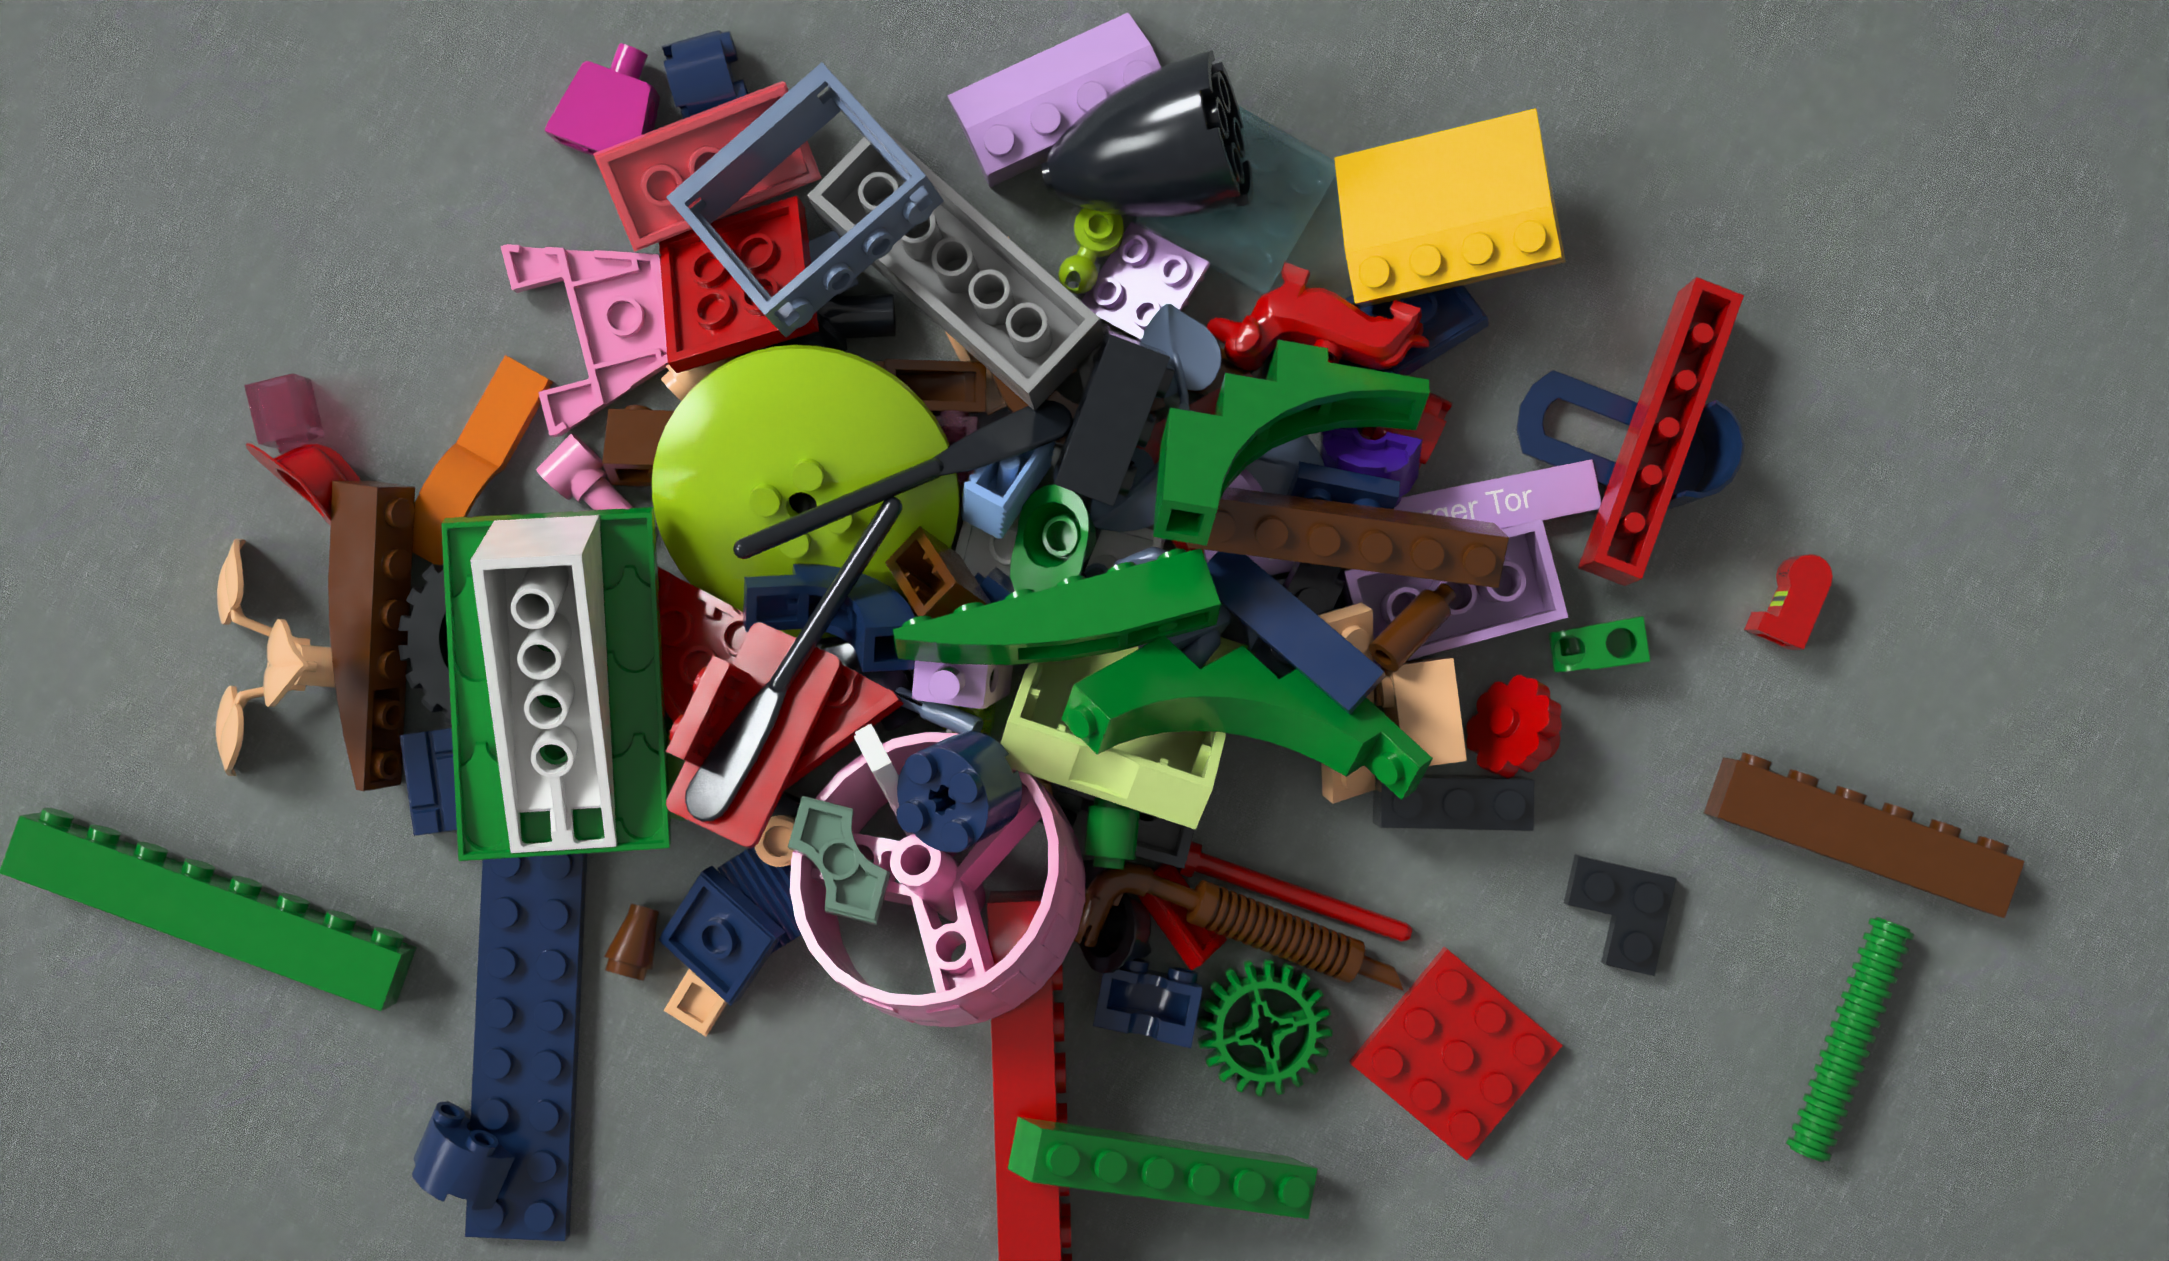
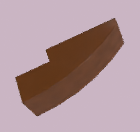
(943, 383)

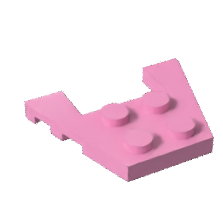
(617, 320)

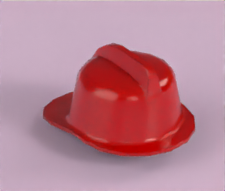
(309, 473)

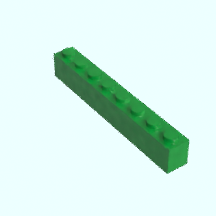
(208, 909)

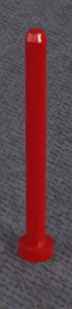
(1294, 894)

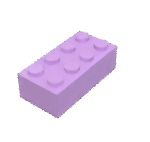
(1525, 597)

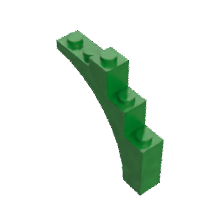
(1254, 415)

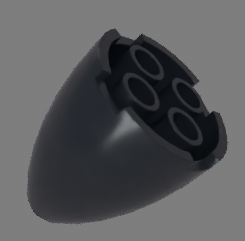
(1157, 147)

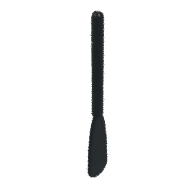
(988, 445)
(739, 747)

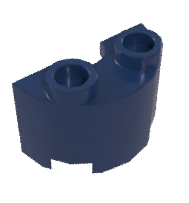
(702, 73)
(1150, 1002)
(460, 1160)

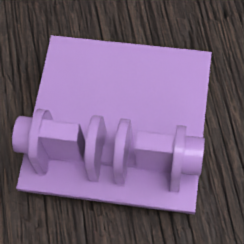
(1143, 278)

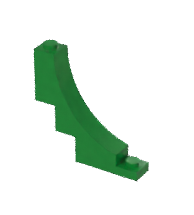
(1238, 695)

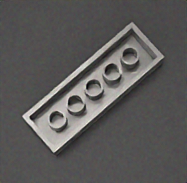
(968, 278)

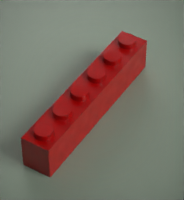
(1660, 432)

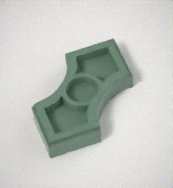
(852, 882)

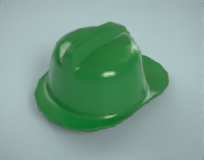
(1051, 539)

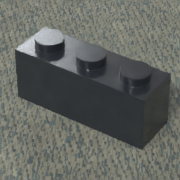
(1458, 803)

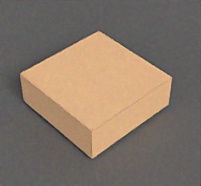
(696, 1004)

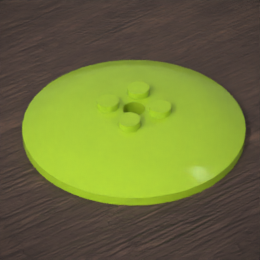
(787, 427)

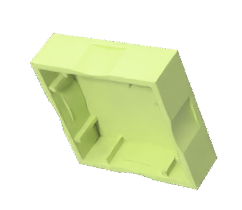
(1154, 774)

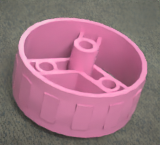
(936, 882)

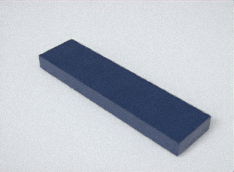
(1294, 630)

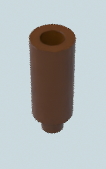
(1412, 627)

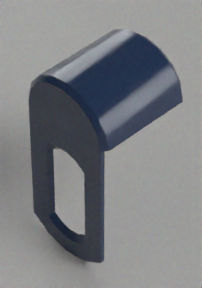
(1710, 461)

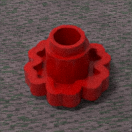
(1515, 727)

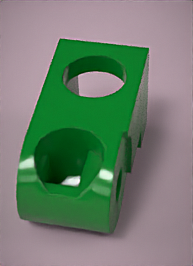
(1600, 645)

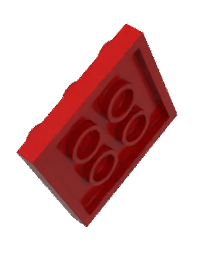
(704, 305)
(1455, 1053)

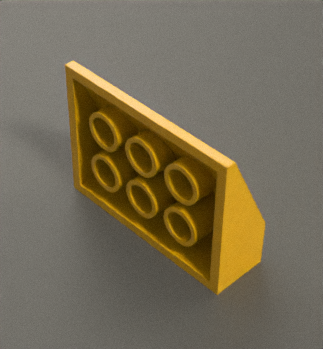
(1448, 209)

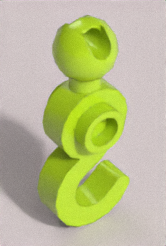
(1097, 236)

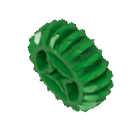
(1287, 1023)

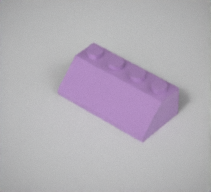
(1030, 105)

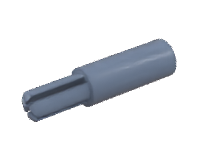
(943, 714)

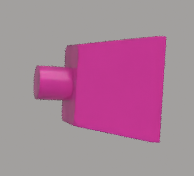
(605, 104)

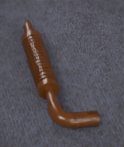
(1237, 919)

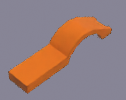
(478, 453)

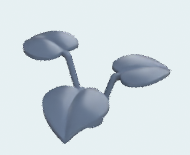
(1196, 363)

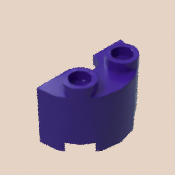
(1390, 457)

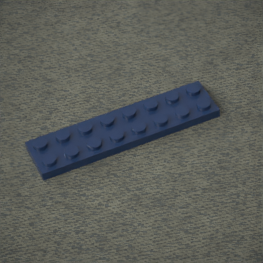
(529, 1039)

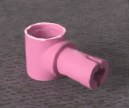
(577, 473)

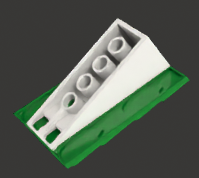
(556, 683)

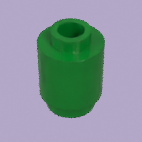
(1111, 834)

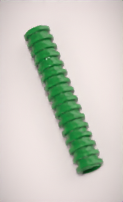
(1849, 1039)

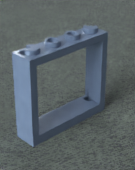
(761, 150)

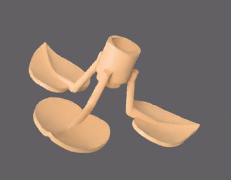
(289, 667)

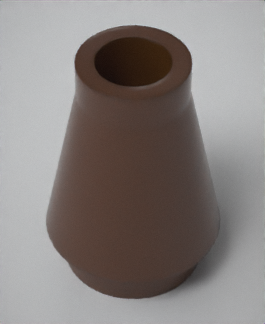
(634, 944)

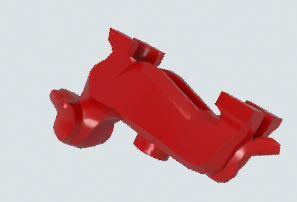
(1319, 320)

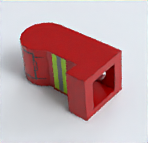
(1796, 603)

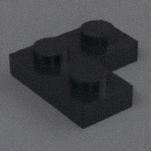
(1637, 904)

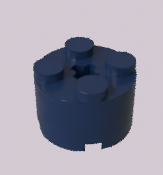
(958, 792)

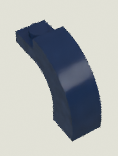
(863, 620)

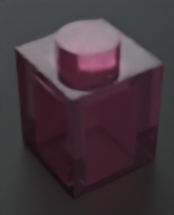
(284, 412)

